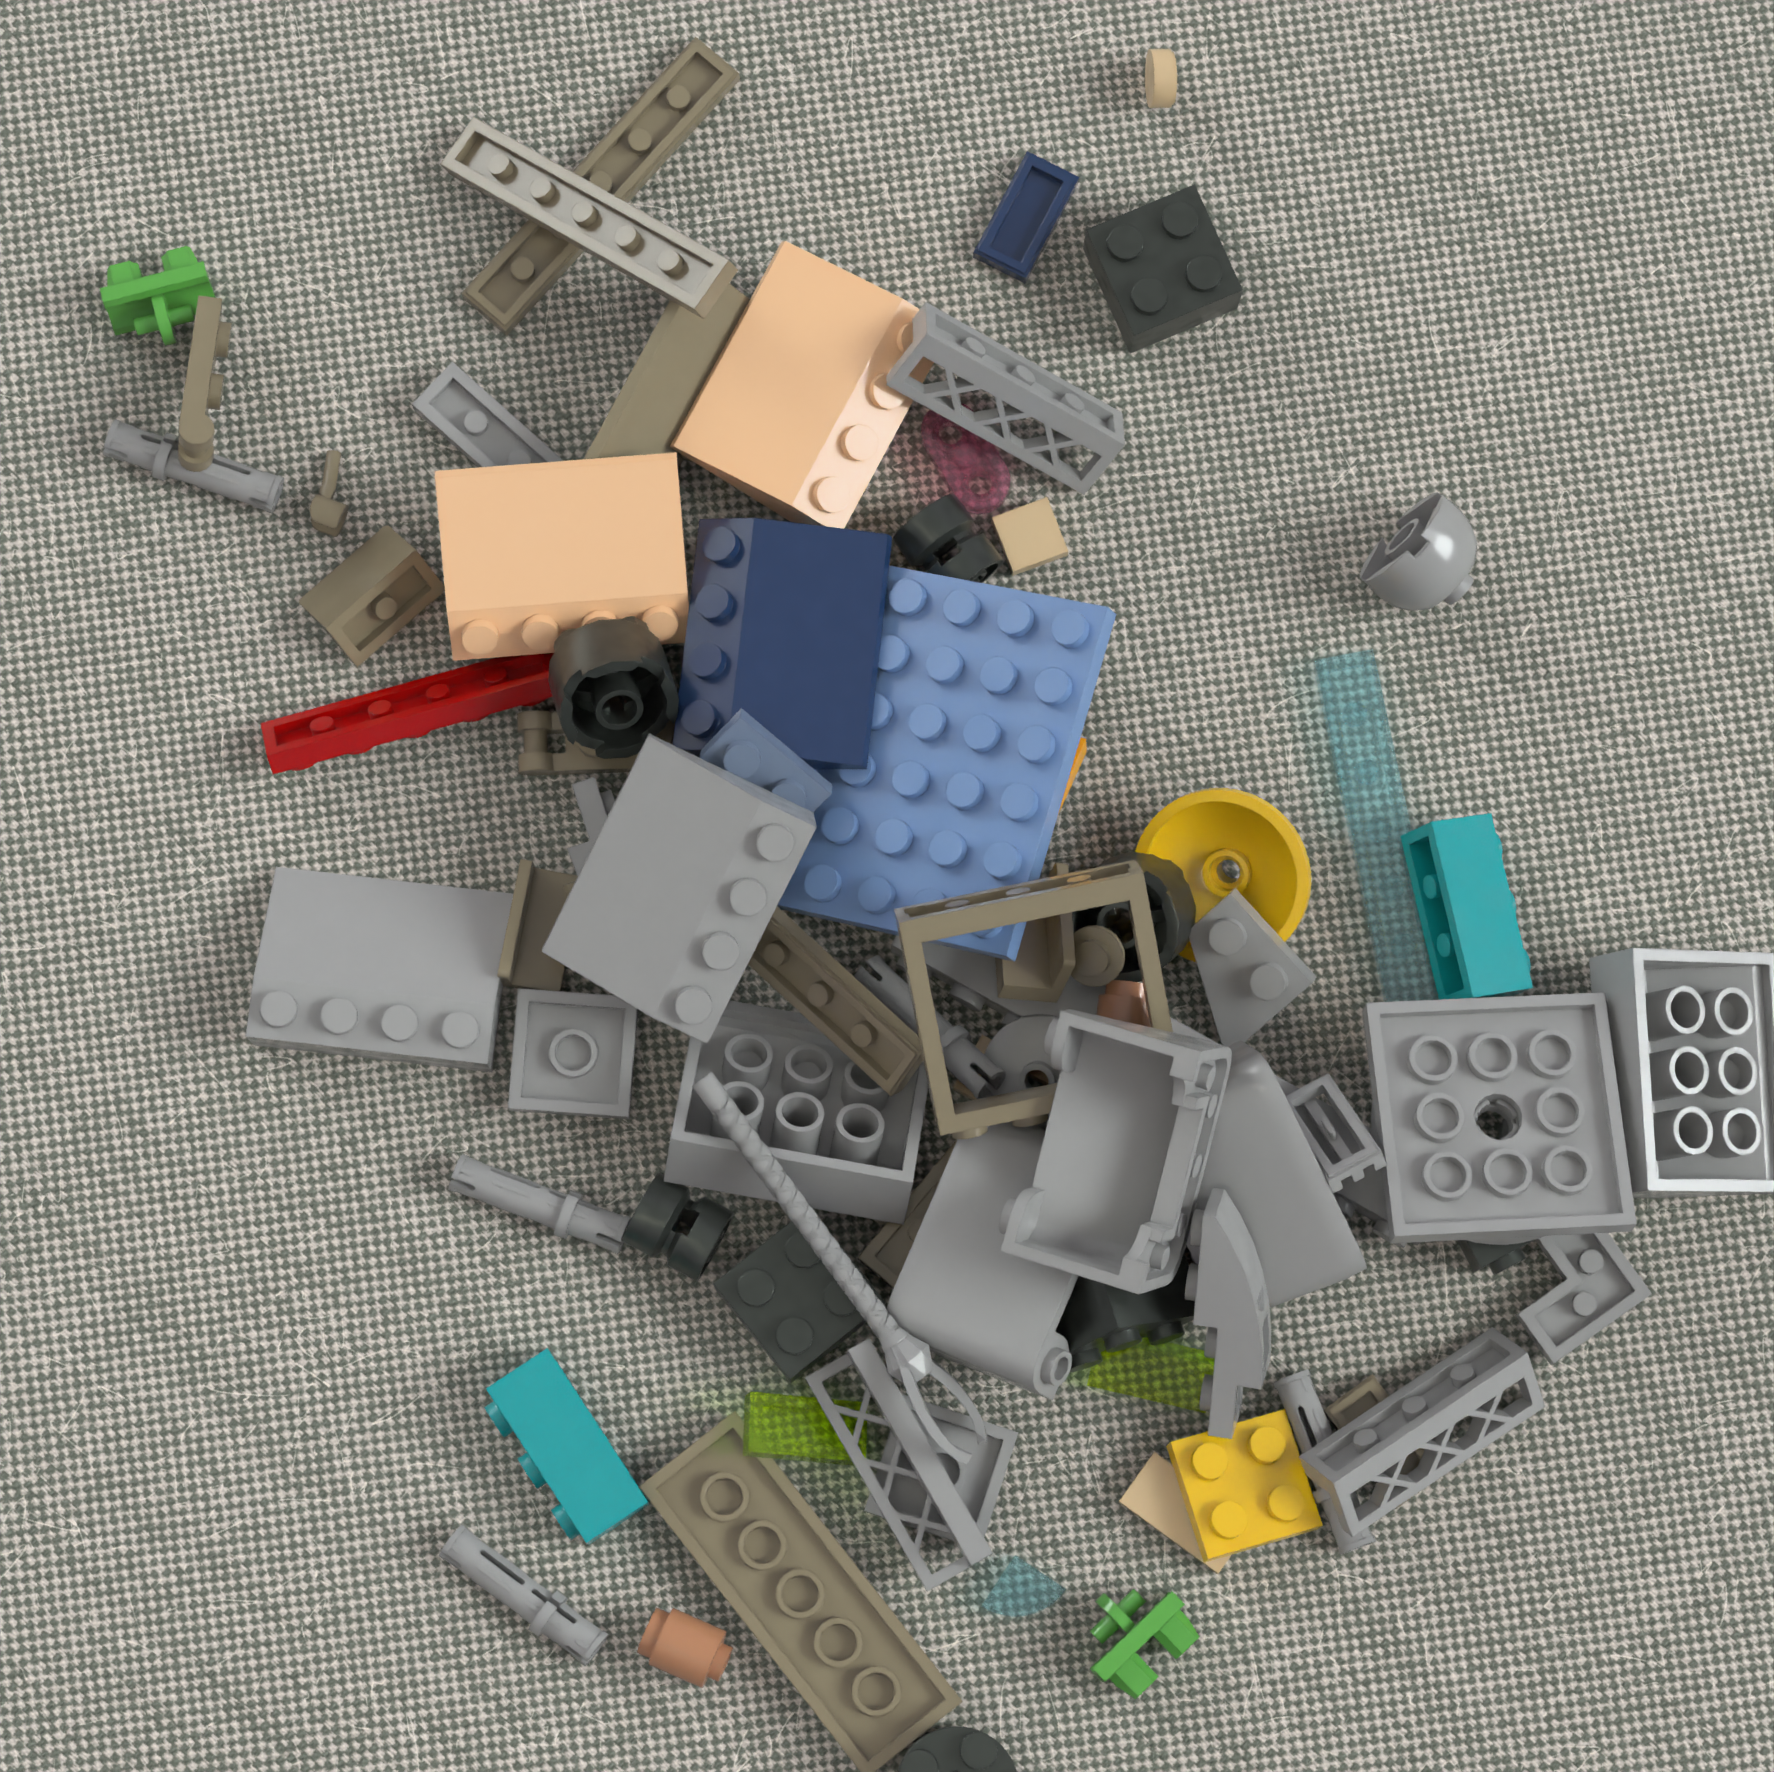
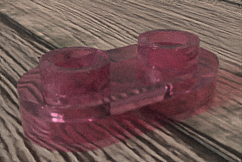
(964, 461)

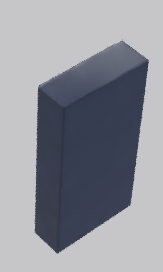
(1026, 217)

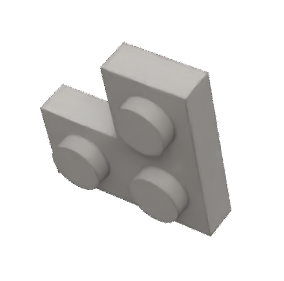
(1594, 1292)

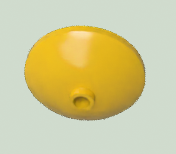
(1236, 826)

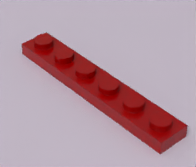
(405, 711)

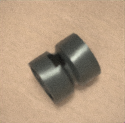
(937, 532)
(659, 1215)

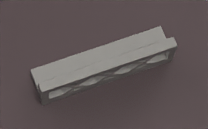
(1013, 380)
(1424, 1417)
(917, 1451)

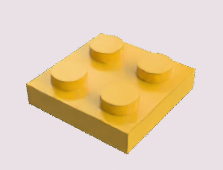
(1244, 1487)

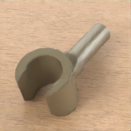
(328, 514)

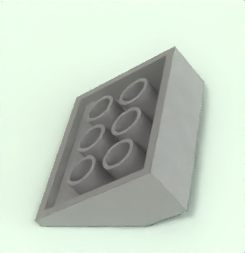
(679, 887)
(380, 969)
(1693, 1068)
(812, 1107)

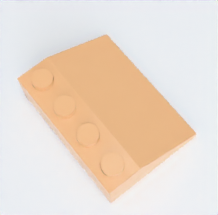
(803, 391)
(560, 549)

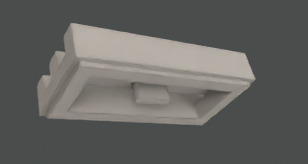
(1349, 1164)

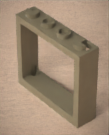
(1006, 907)

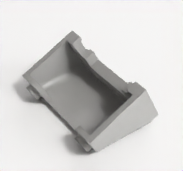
(1119, 1152)
(1276, 1185)
(967, 1294)

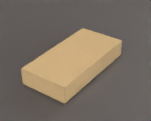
(1159, 1502)

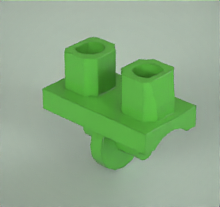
(156, 299)
(1121, 1661)

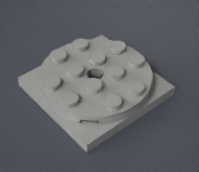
(1537, 1065)

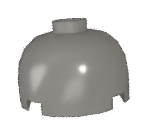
(1425, 558)

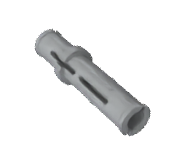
(222, 477)
(959, 1053)
(539, 1203)
(1309, 1429)
(522, 1594)

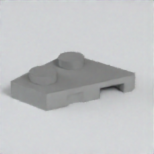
(1245, 968)

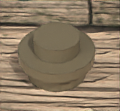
(1097, 956)

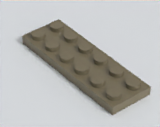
(801, 1596)

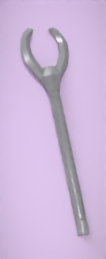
(905, 1355)

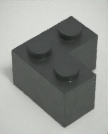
(1116, 1319)

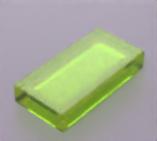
(1154, 1373)
(796, 1429)

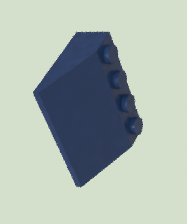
(788, 633)

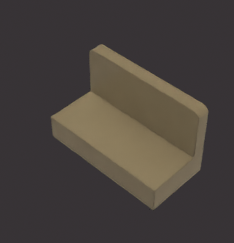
(372, 594)
(532, 914)
(1043, 958)

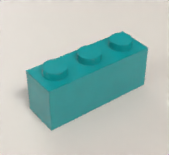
(1466, 908)
(564, 1448)

